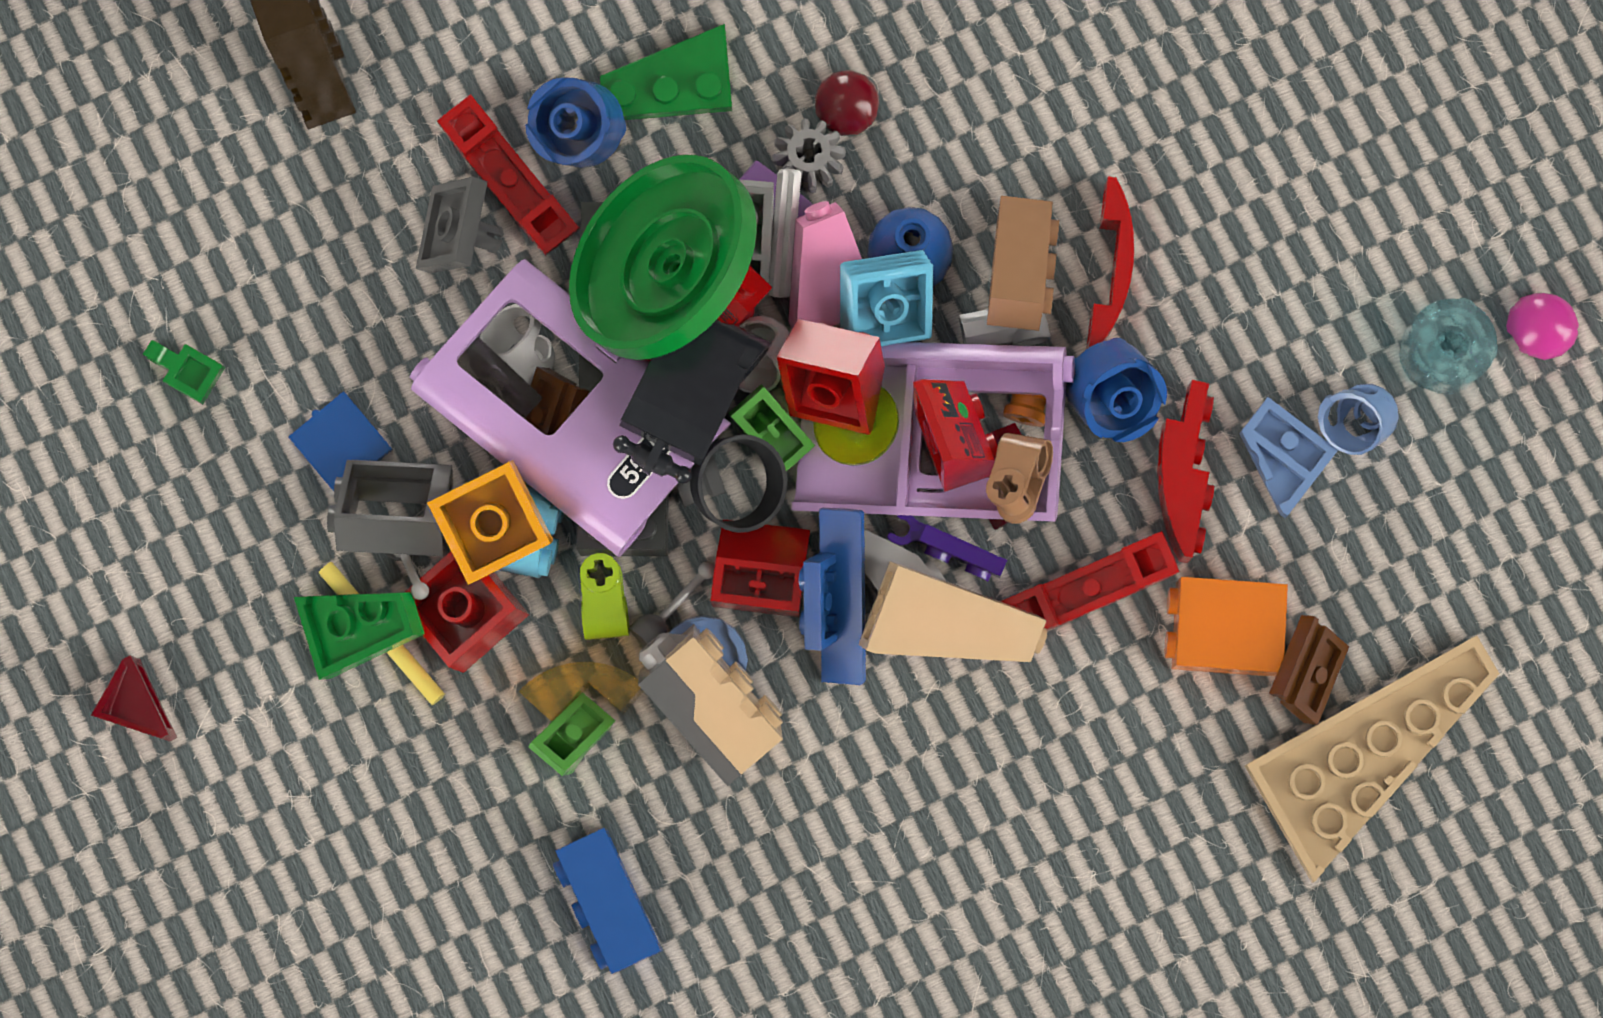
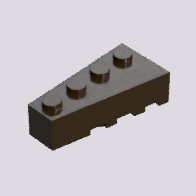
(307, 57)

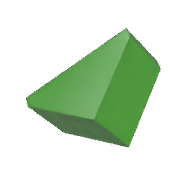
(765, 418)

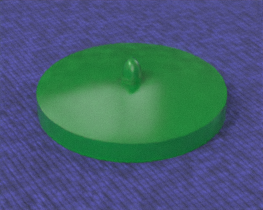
(662, 257)

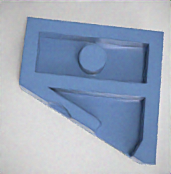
(1285, 454)

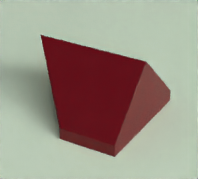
(134, 702)

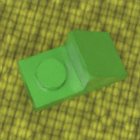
(572, 735)

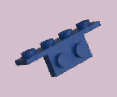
(836, 597)

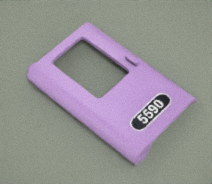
(578, 462)

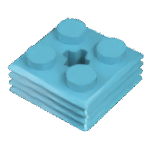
(901, 282)

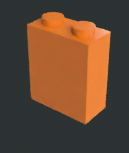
(1227, 626)

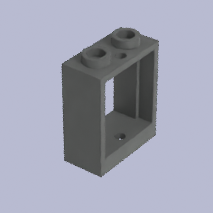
(388, 483)

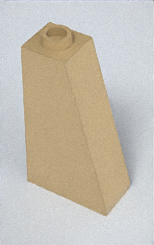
(939, 619)

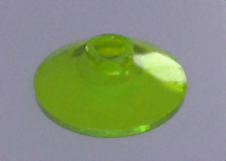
(859, 448)

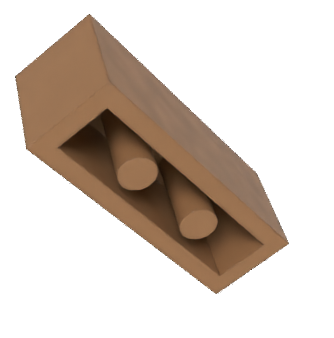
(1022, 263)

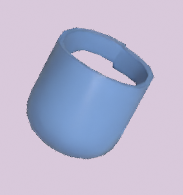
(1378, 407)

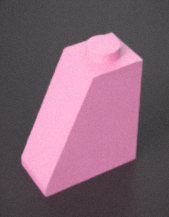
(820, 246)

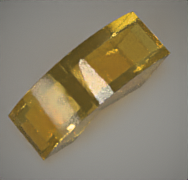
(560, 686)

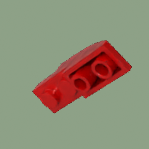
(1180, 486)

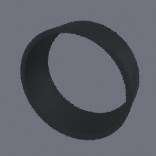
(775, 484)

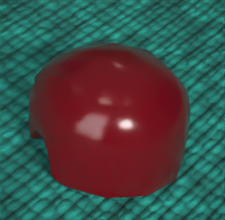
(847, 102)

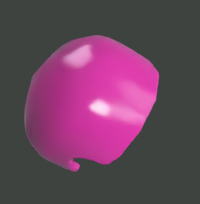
(1543, 325)

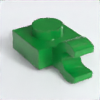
(187, 371)

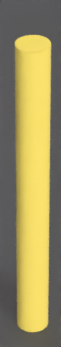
(399, 655)

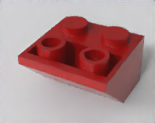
(760, 570)

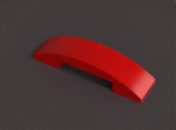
(507, 175)
(1116, 217)
(1099, 582)

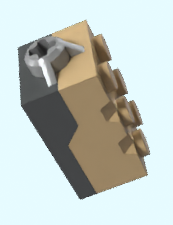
(709, 700)

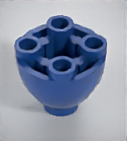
(934, 235)

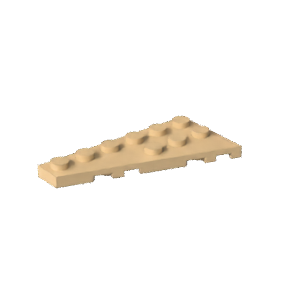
(1350, 764)

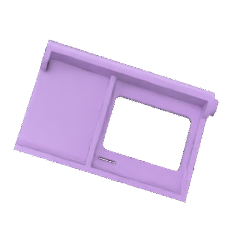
(894, 480)

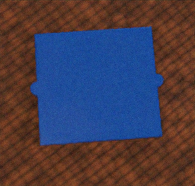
(338, 435)

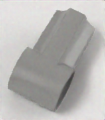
(976, 331)

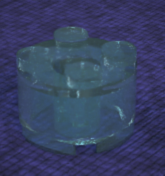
(1448, 370)

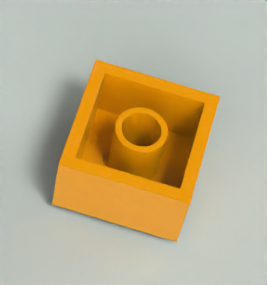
(490, 522)

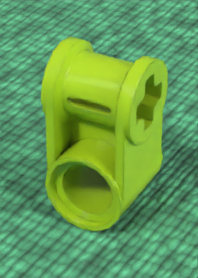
(604, 606)

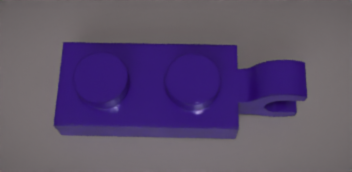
(944, 546)

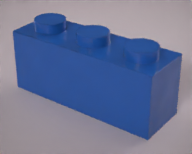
(606, 902)

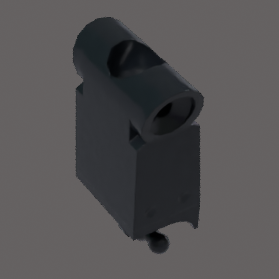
(687, 398)

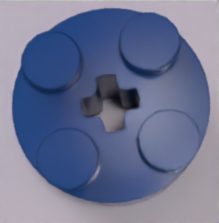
(551, 122)
(1116, 391)

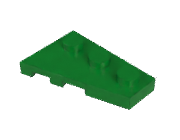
(676, 80)
(356, 628)

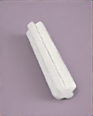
(783, 231)

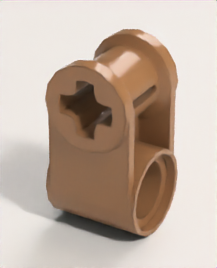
(1019, 475)

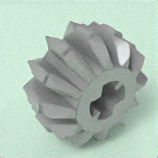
(824, 150)

